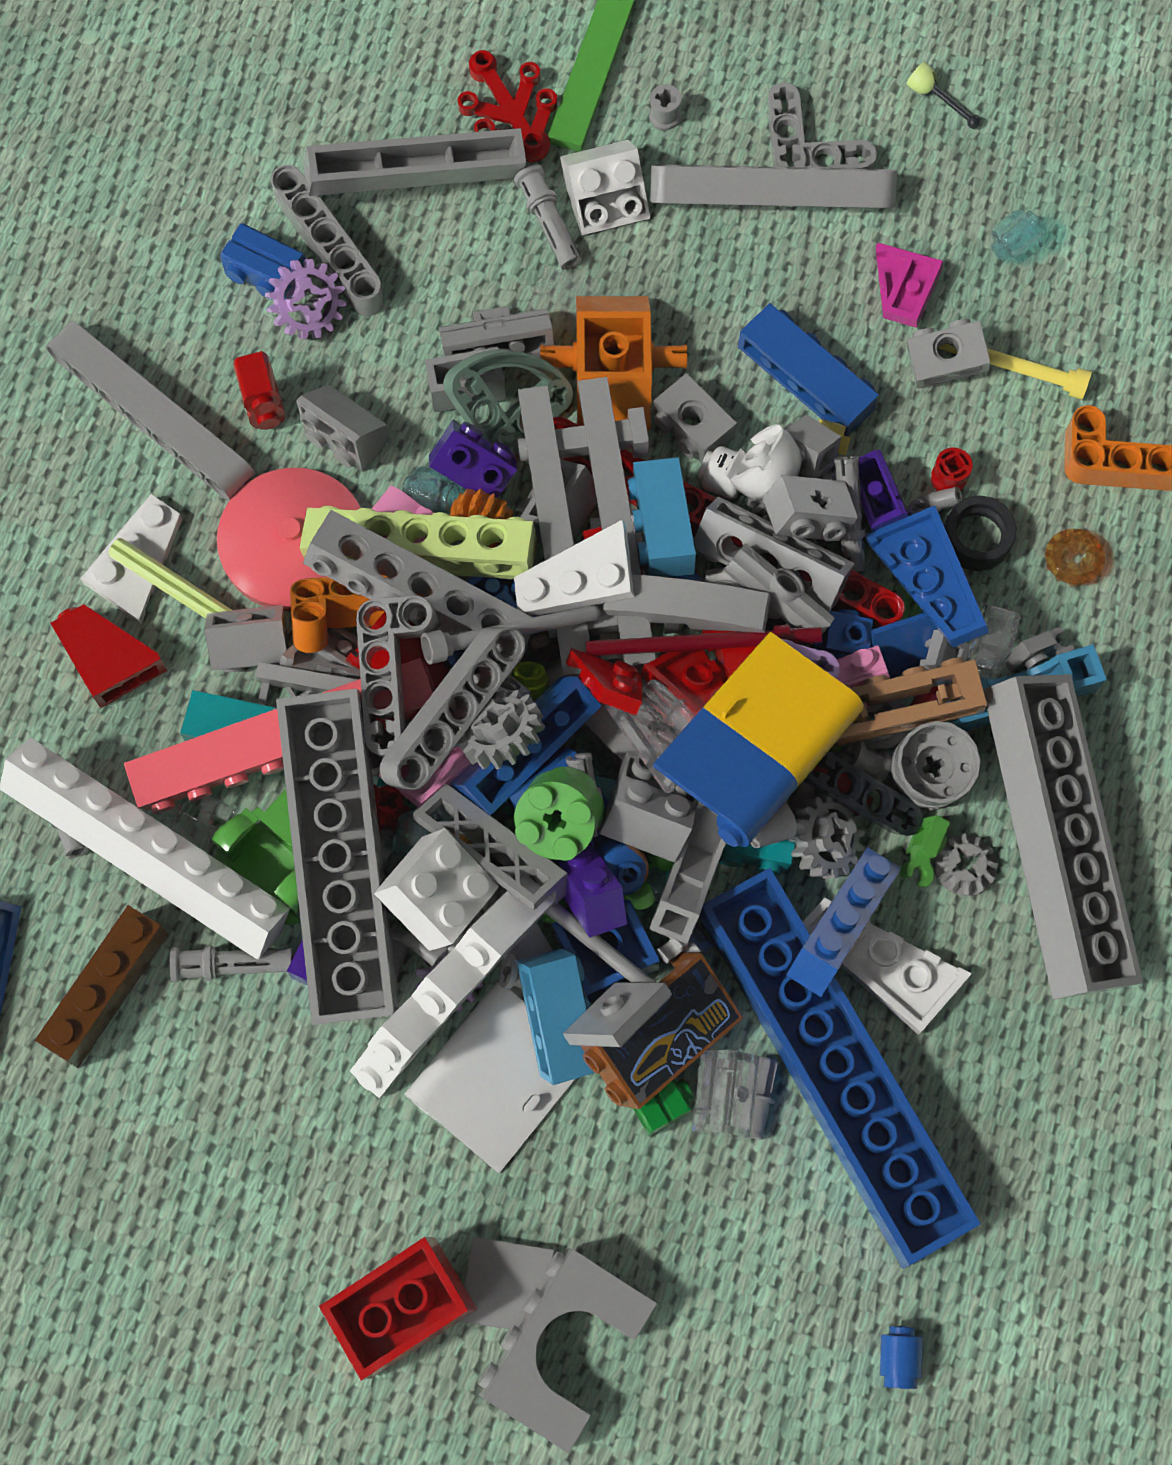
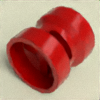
(948, 477)

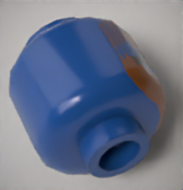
(626, 864)

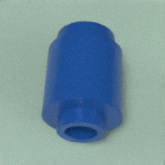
(901, 1357)

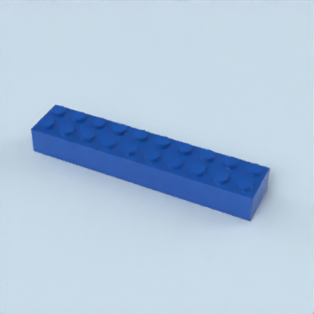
(839, 1073)

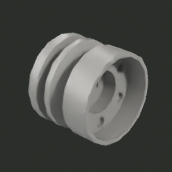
(940, 745)

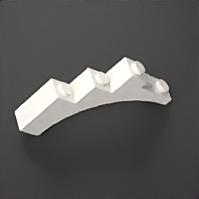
(446, 989)

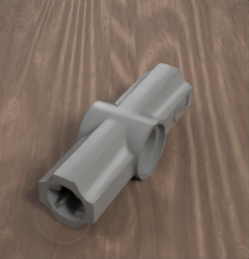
(785, 587)

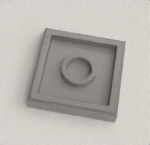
(502, 1279)

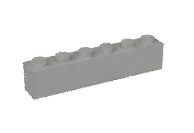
(413, 162)

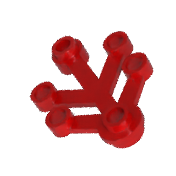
(510, 110)

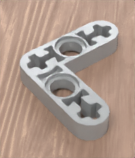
(804, 153)

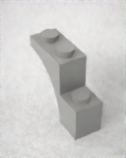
(689, 878)

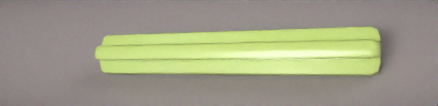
(165, 578)

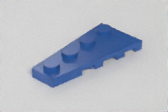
(929, 570)

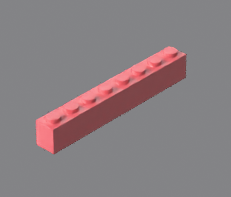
(242, 749)

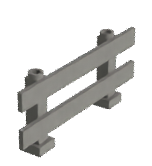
(602, 441)

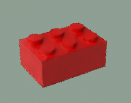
(397, 1308)

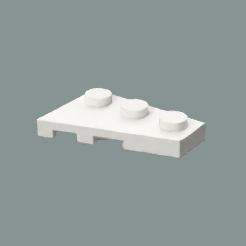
(152, 532)
(579, 576)

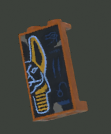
(671, 1039)

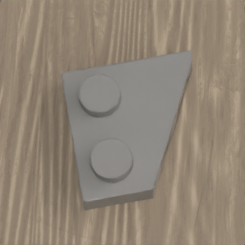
(330, 659)

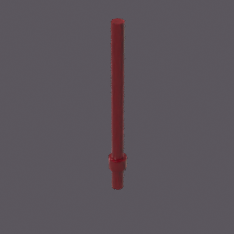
(700, 641)

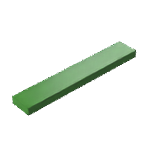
(590, 73)

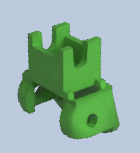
(262, 852)

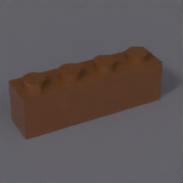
(102, 986)

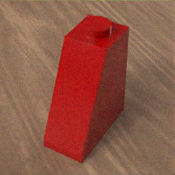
(105, 655)

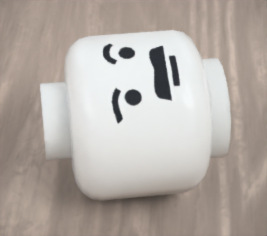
(713, 473)

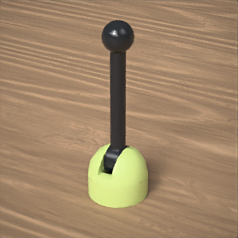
(925, 80)

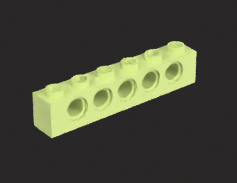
(440, 530)

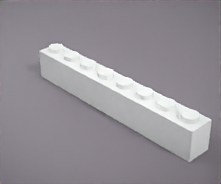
(143, 848)

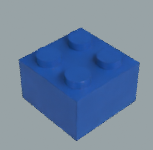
(628, 940)

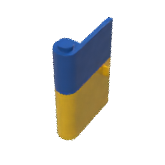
(759, 738)

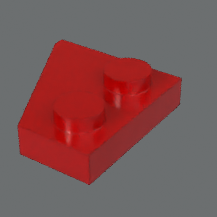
(610, 683)

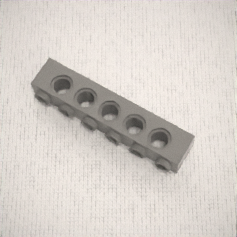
(406, 576)

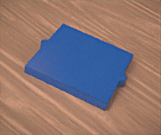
(903, 643)

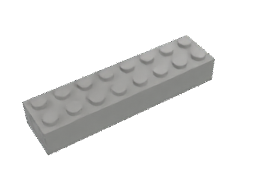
(1062, 835)
(337, 857)

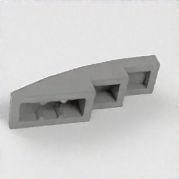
(695, 604)

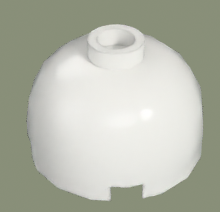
(764, 463)

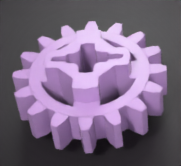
(300, 285)

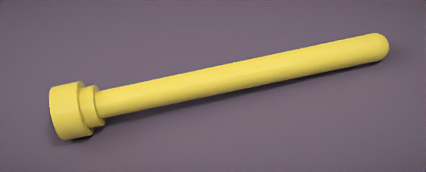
(1073, 381)

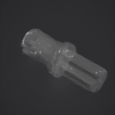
(674, 710)

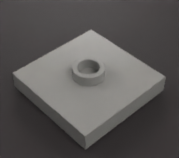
(617, 1014)

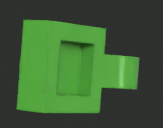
(925, 845)

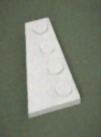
(897, 973)

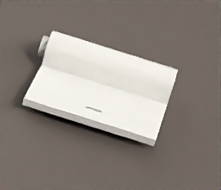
(486, 1078)

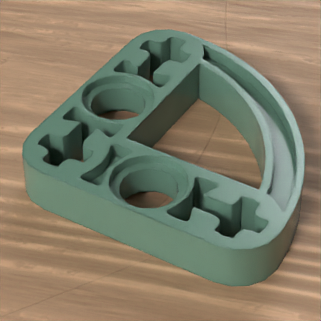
(498, 420)

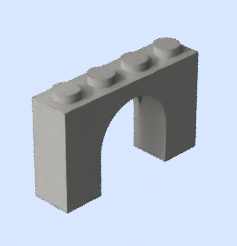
(515, 1380)

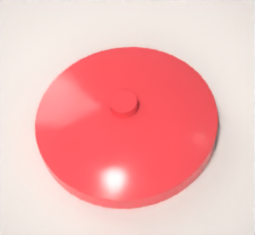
(264, 531)

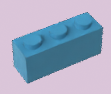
(661, 518)
(552, 1005)

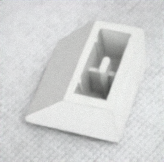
(605, 186)

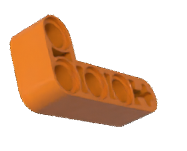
(1104, 453)
(323, 605)

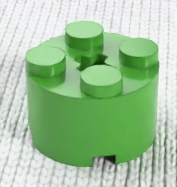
(555, 834)

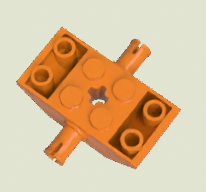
(616, 344)

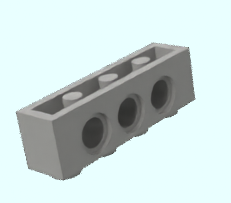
(726, 519)

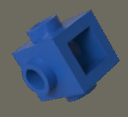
(846, 634)

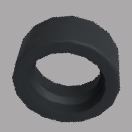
(996, 512)

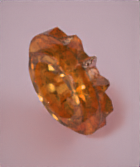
(1080, 543)

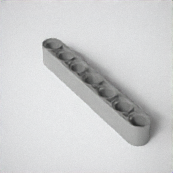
(773, 186)
(150, 410)

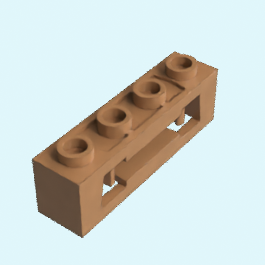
(917, 681)

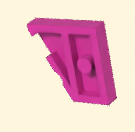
(905, 283)

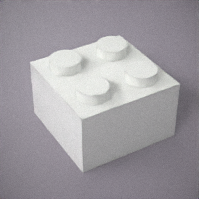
(436, 890)

